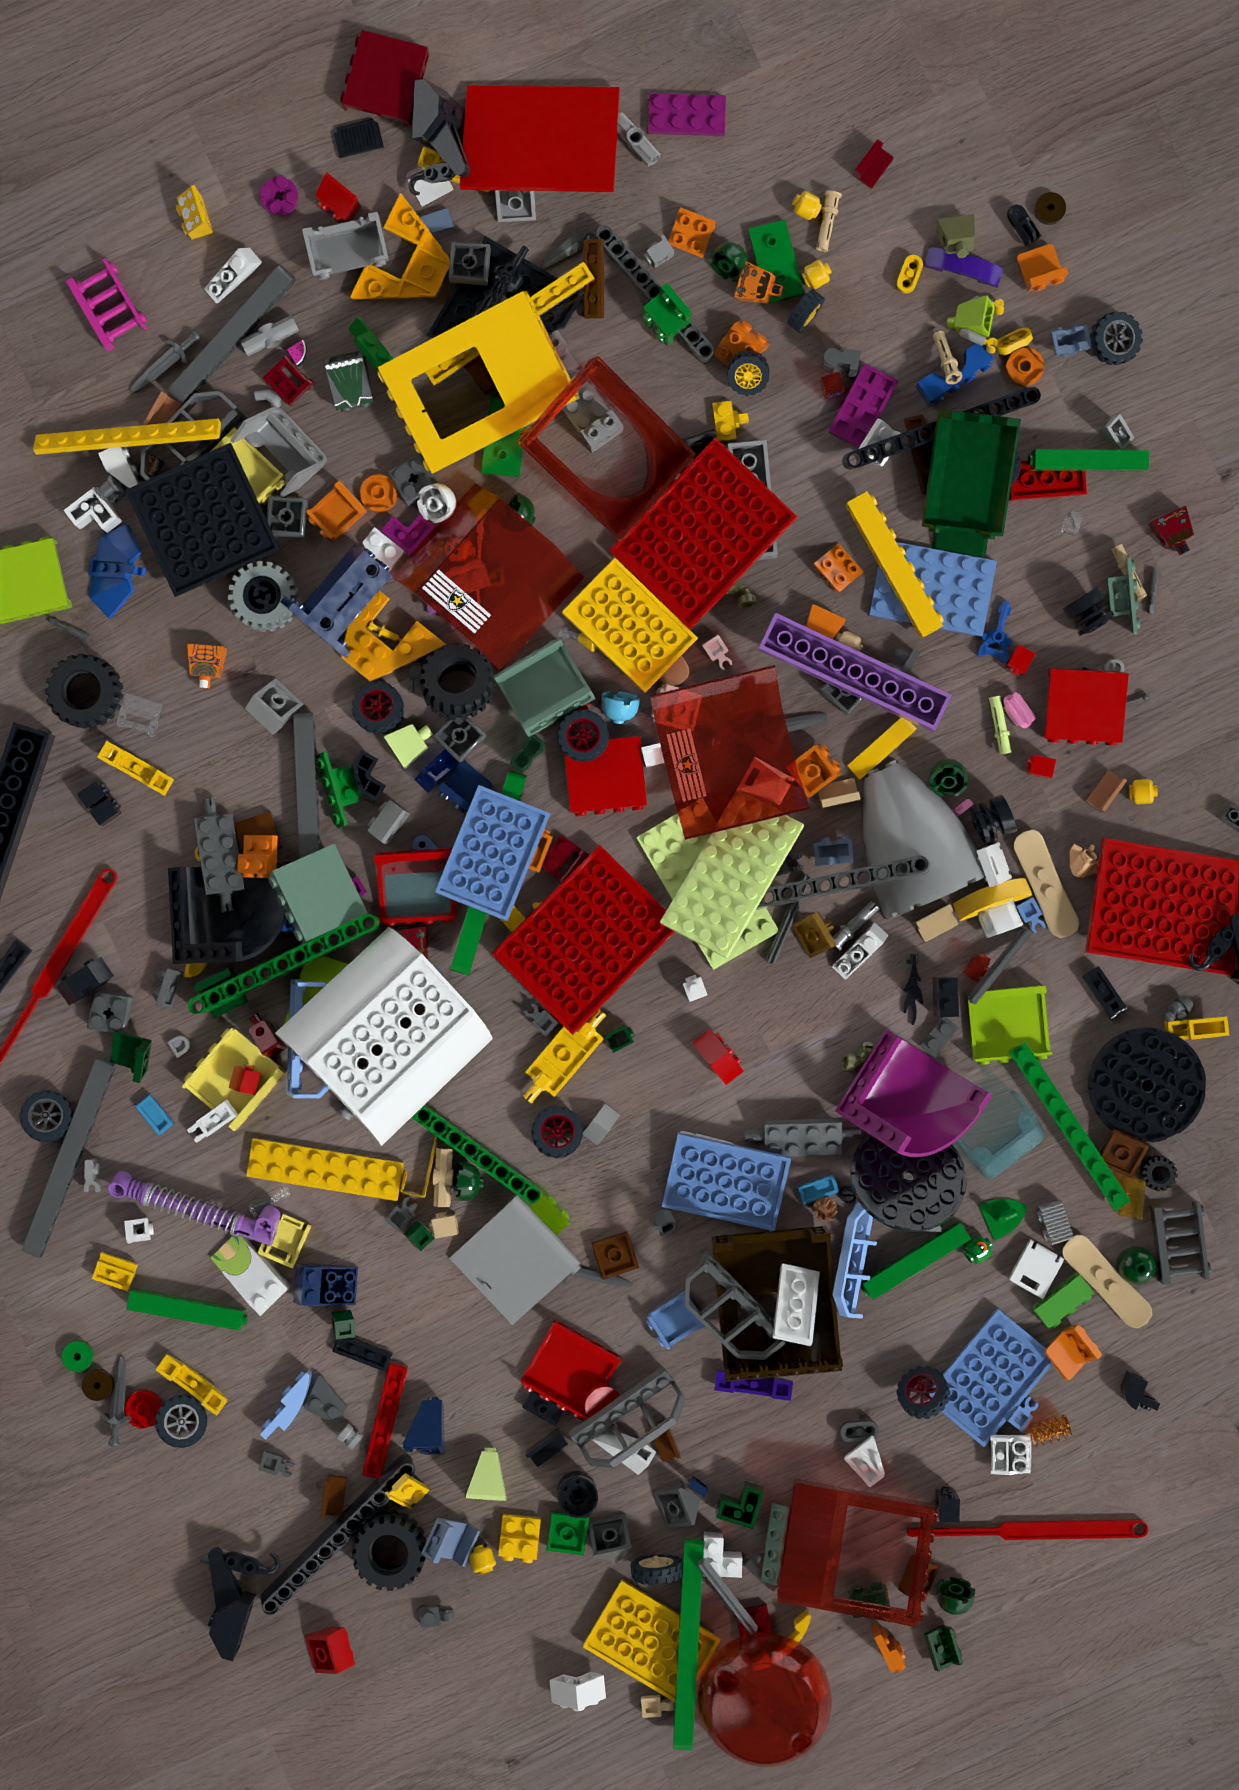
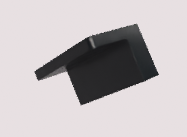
(546, 1447)

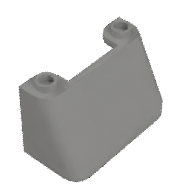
(346, 246)

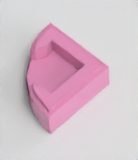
(963, 807)

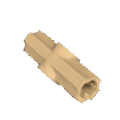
(443, 1177)

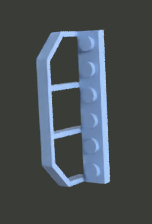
(294, 1064)
(852, 1261)

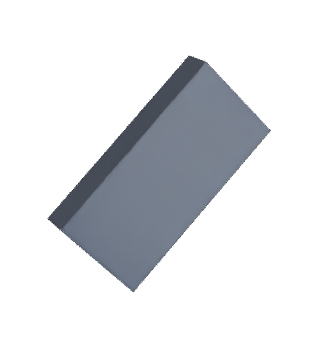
(438, 221)

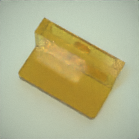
(1135, 1191)

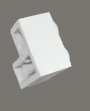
(92, 507)
(724, 1562)
(577, 1691)

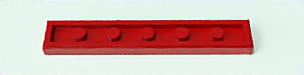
(385, 1420)

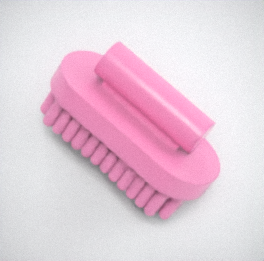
(1018, 710)

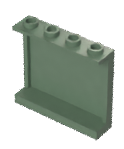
(544, 687)
(317, 893)

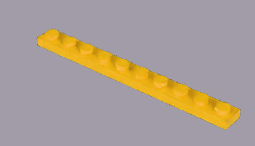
(542, 300)
(127, 436)

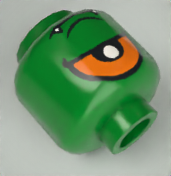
(978, 1250)

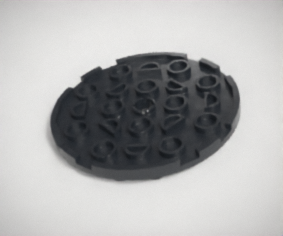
(1140, 1056)
(904, 1203)

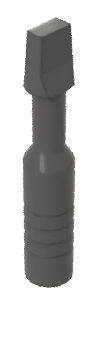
(1153, 590)
(70, 629)

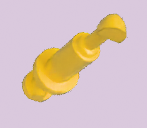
(384, 632)

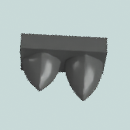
(906, 657)
(170, 982)
(755, 1566)

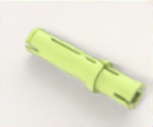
(1000, 725)

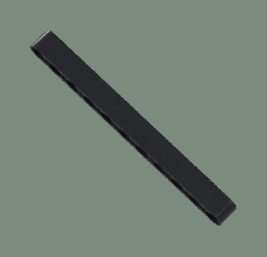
(914, 435)
(334, 1543)

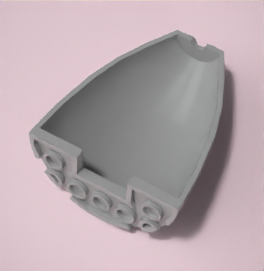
(907, 821)

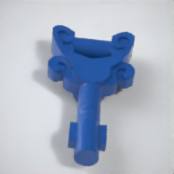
(997, 636)

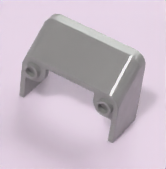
(286, 442)

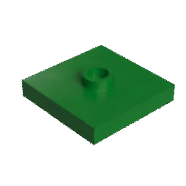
(567, 1534)

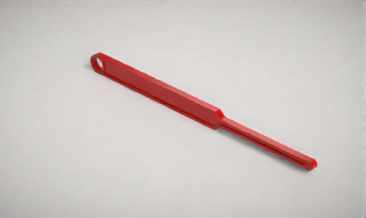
(62, 953)
(1048, 1530)

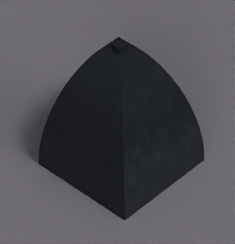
(206, 934)

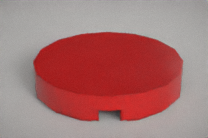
(599, 1398)
(142, 1408)

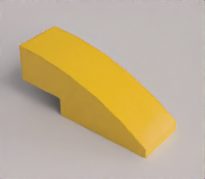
(1199, 1027)

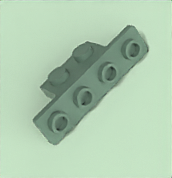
(1121, 595)
(775, 1544)

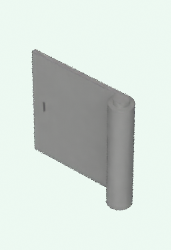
(516, 1259)

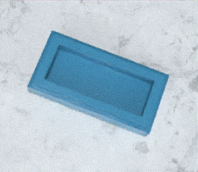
(154, 1114)
(818, 1188)

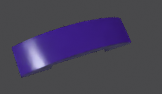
(969, 266)
(774, 1387)

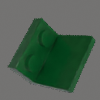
(216, 980)
(131, 1052)

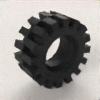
(1170, 1175)

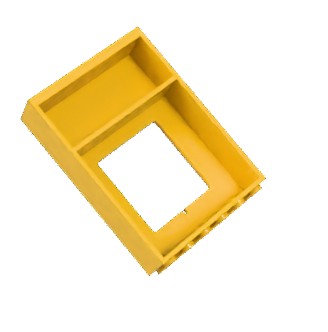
(518, 360)

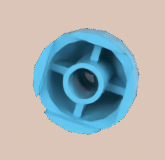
(620, 706)

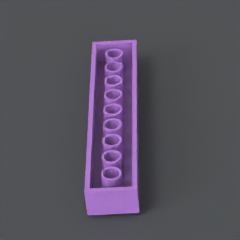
(854, 672)

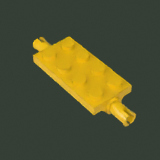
(563, 1058)

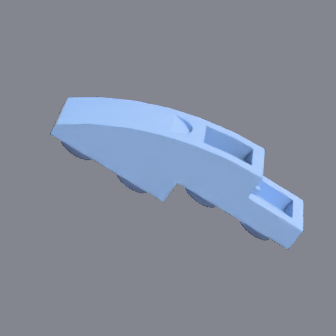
(293, 1401)

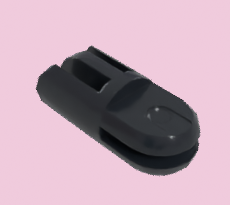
(1023, 224)

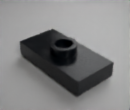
(544, 1409)

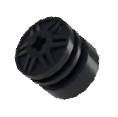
(1088, 611)
(995, 818)
(581, 1504)

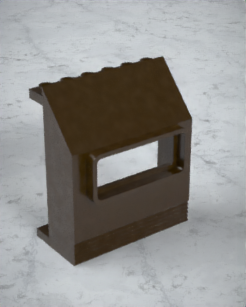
(755, 1264)

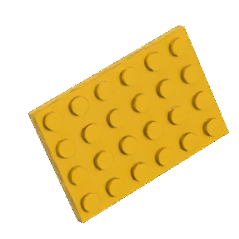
(629, 625)
(643, 1639)

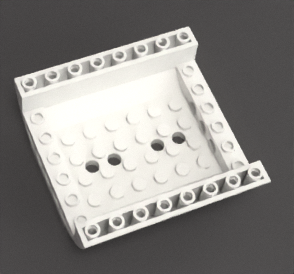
(365, 1009)

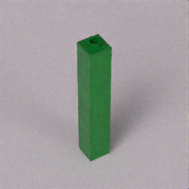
(1088, 460)
(915, 1260)
(187, 1309)

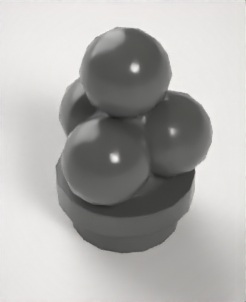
(1178, 1009)

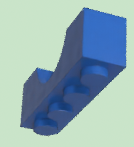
(935, 387)

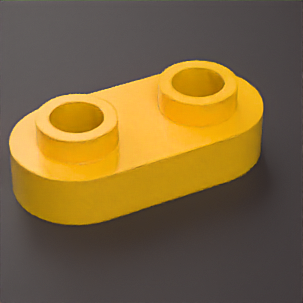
(909, 275)
(1014, 340)

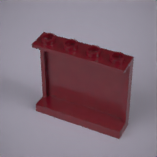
(384, 76)

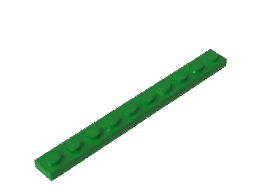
(1069, 1126)

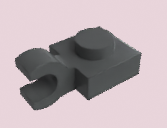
(432, 1615)

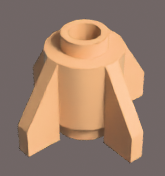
(1083, 862)

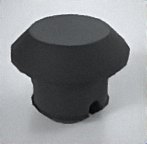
(847, 1194)

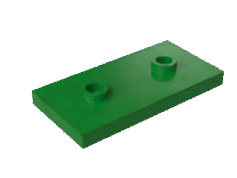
(776, 255)
(504, 455)

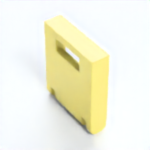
(289, 1238)

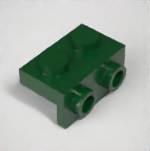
(943, 1647)

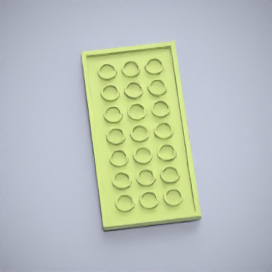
(673, 860)
(730, 882)

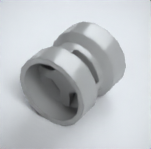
(349, 1436)

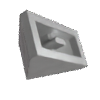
(1117, 432)
(601, 1124)

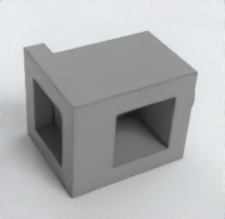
(659, 252)

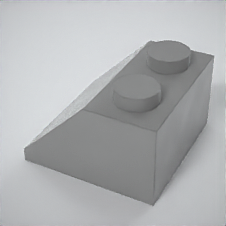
(515, 206)
(273, 706)
(387, 822)

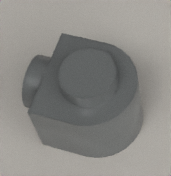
(664, 1222)

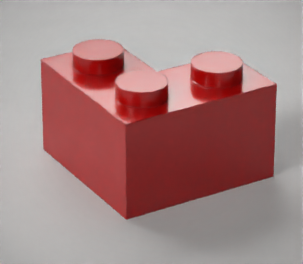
(719, 1056)

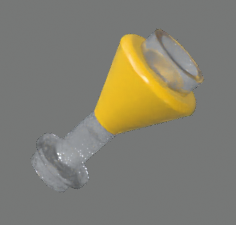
(564, 633)

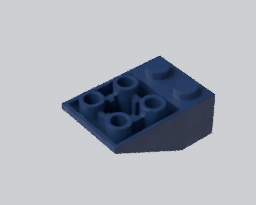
(325, 1284)

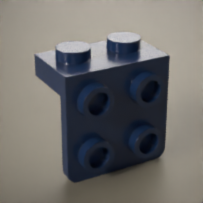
(463, 785)

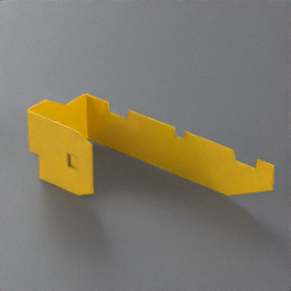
(404, 1175)

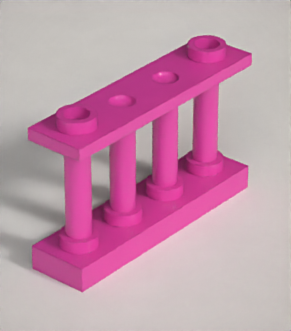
(88, 305)

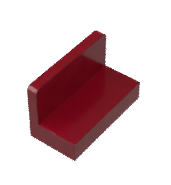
(873, 165)

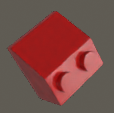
(337, 199)
(330, 1650)

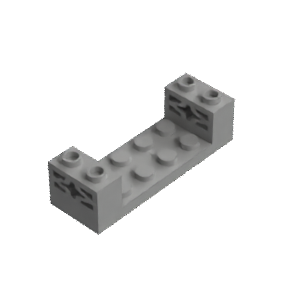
(589, 413)

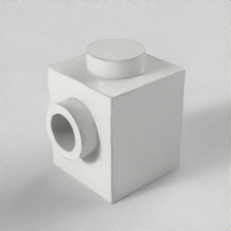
(694, 988)

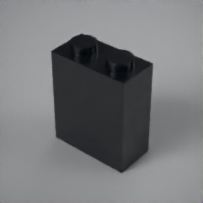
(945, 996)

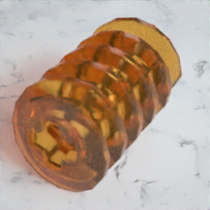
(1050, 1430)

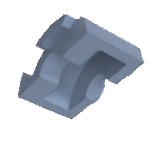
(1070, 341)
(833, 852)

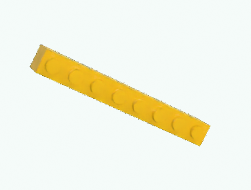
(894, 565)

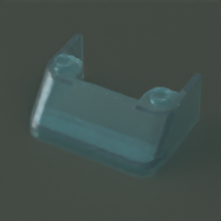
(994, 1164)

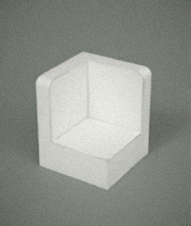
(652, 755)

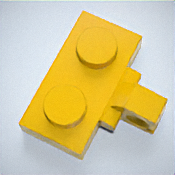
(727, 420)

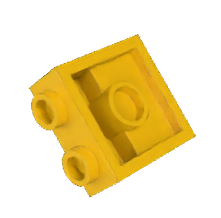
(519, 1537)

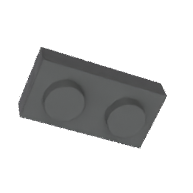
(939, 1036)

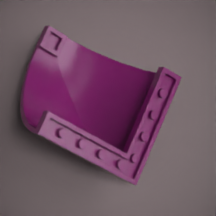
(911, 1099)

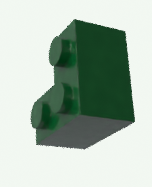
(741, 1510)

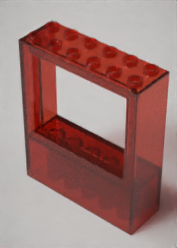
(815, 1546)

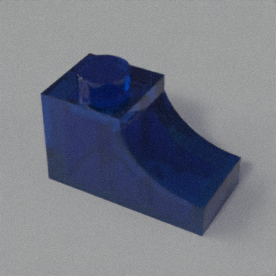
(436, 770)

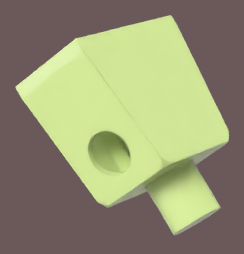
(408, 743)

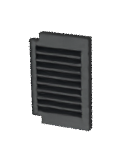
(358, 138)

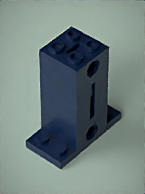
(341, 596)

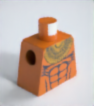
(206, 662)

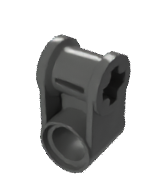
(110, 490)

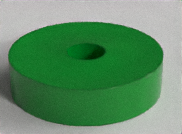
(74, 1364)

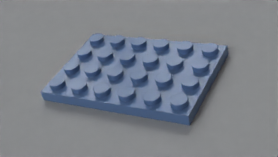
(954, 581)
(492, 853)
(726, 1181)
(993, 1376)

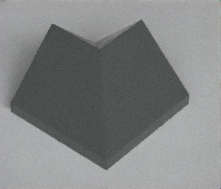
(677, 1505)
(610, 1538)

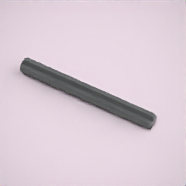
(785, 927)
(998, 966)
(727, 1596)

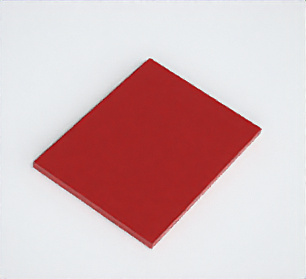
(541, 138)
(703, 533)
(1161, 905)
(585, 940)

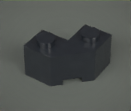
(365, 785)
(82, 982)

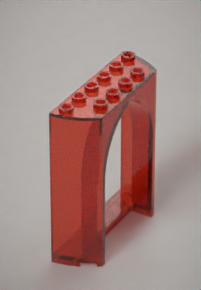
(663, 447)

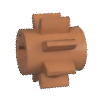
(825, 1209)

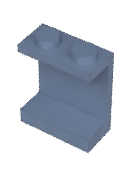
(450, 1540)

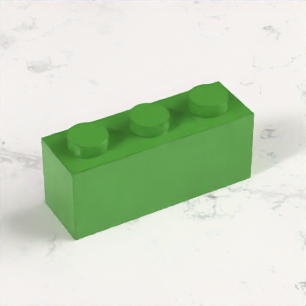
(1063, 1300)

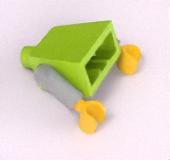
(975, 320)

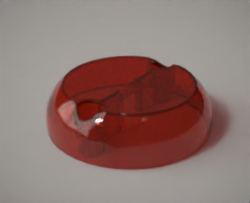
(764, 1699)

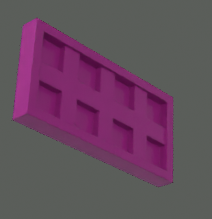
(687, 114)
(863, 405)

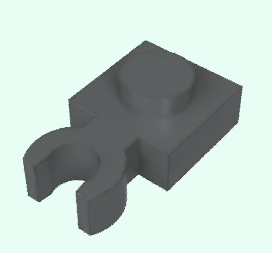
(543, 1021)
(399, 1216)
(272, 1463)

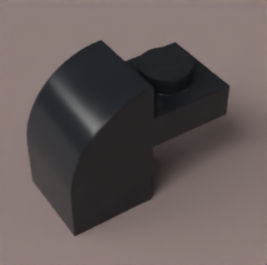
(1133, 1391)

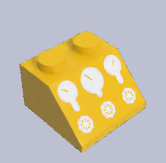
(194, 213)

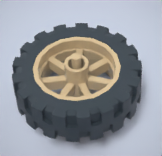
(656, 1569)

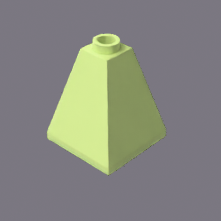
(487, 1479)

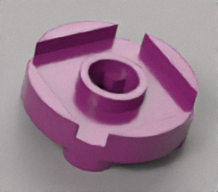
(269, 191)

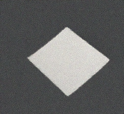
(431, 191)

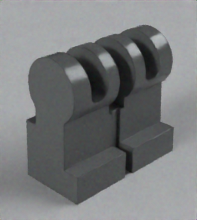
(841, 361)

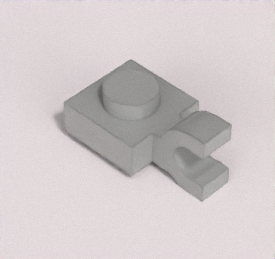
(90, 1173)

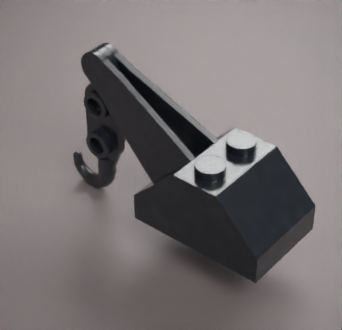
(436, 126)
(1219, 946)
(232, 1604)

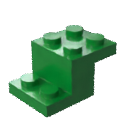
(666, 314)

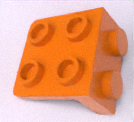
(1041, 268)
(738, 339)
(1071, 1351)

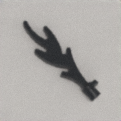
(914, 992)

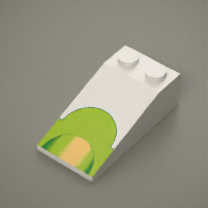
(250, 1273)

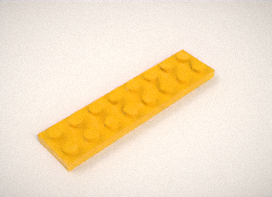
(325, 1169)

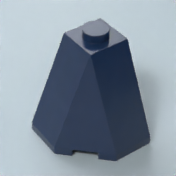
(427, 1429)

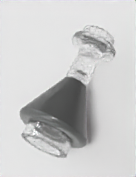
(259, 1203)

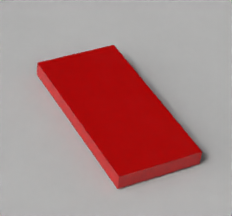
(1047, 484)

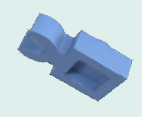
(1029, 912)
(1021, 1416)

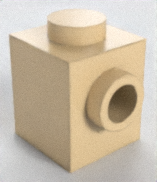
(444, 1225)

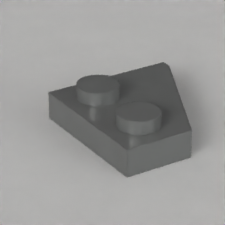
(325, 1402)

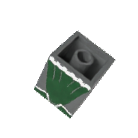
(349, 380)

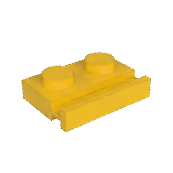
(115, 1271)
(407, 1491)

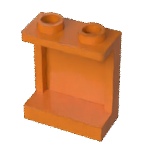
(336, 512)

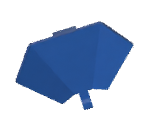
(113, 569)

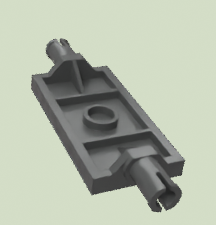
(218, 854)
(803, 1136)

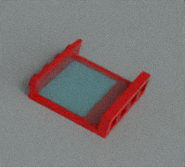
(409, 885)

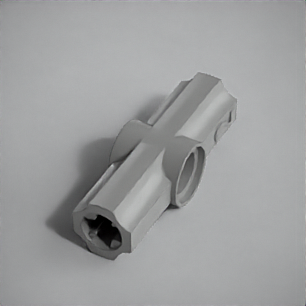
(643, 147)
(269, 335)

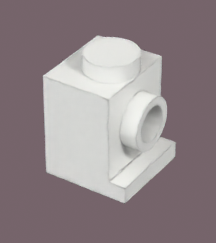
(133, 1225)

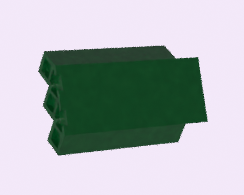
(969, 480)

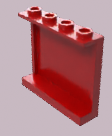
(1086, 706)
(608, 781)
(568, 1368)

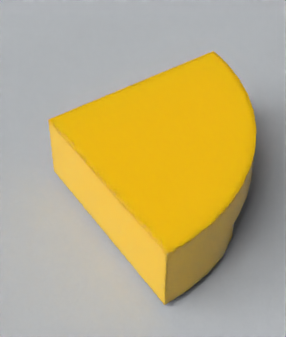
(194, 969)

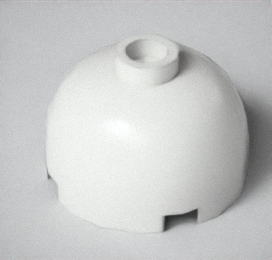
(436, 504)

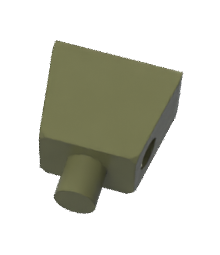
(957, 234)

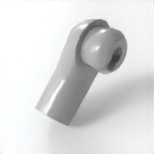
(268, 395)

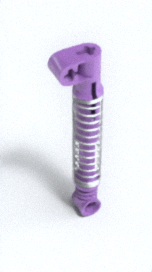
(215, 1216)

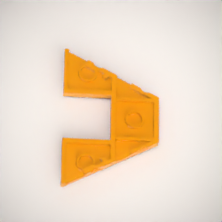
(426, 267)
(374, 657)

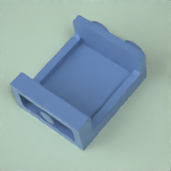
(673, 1321)

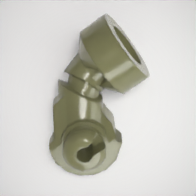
(746, 598)
(849, 1060)

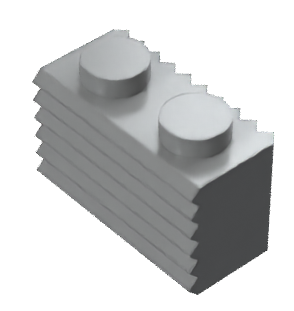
(1054, 1222)

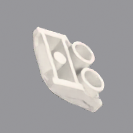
(999, 919)
(1010, 1454)

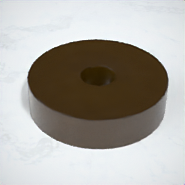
(1050, 199)
(89, 1388)

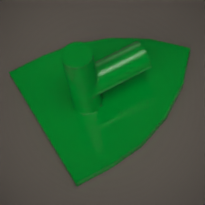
(1002, 1216)

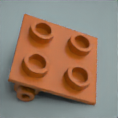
(691, 232)
(838, 568)

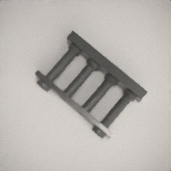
(1162, 1234)

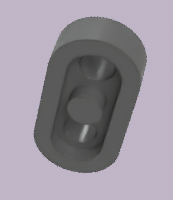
(859, 1433)

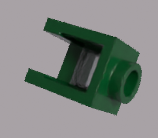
(620, 1038)

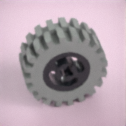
(253, 577)

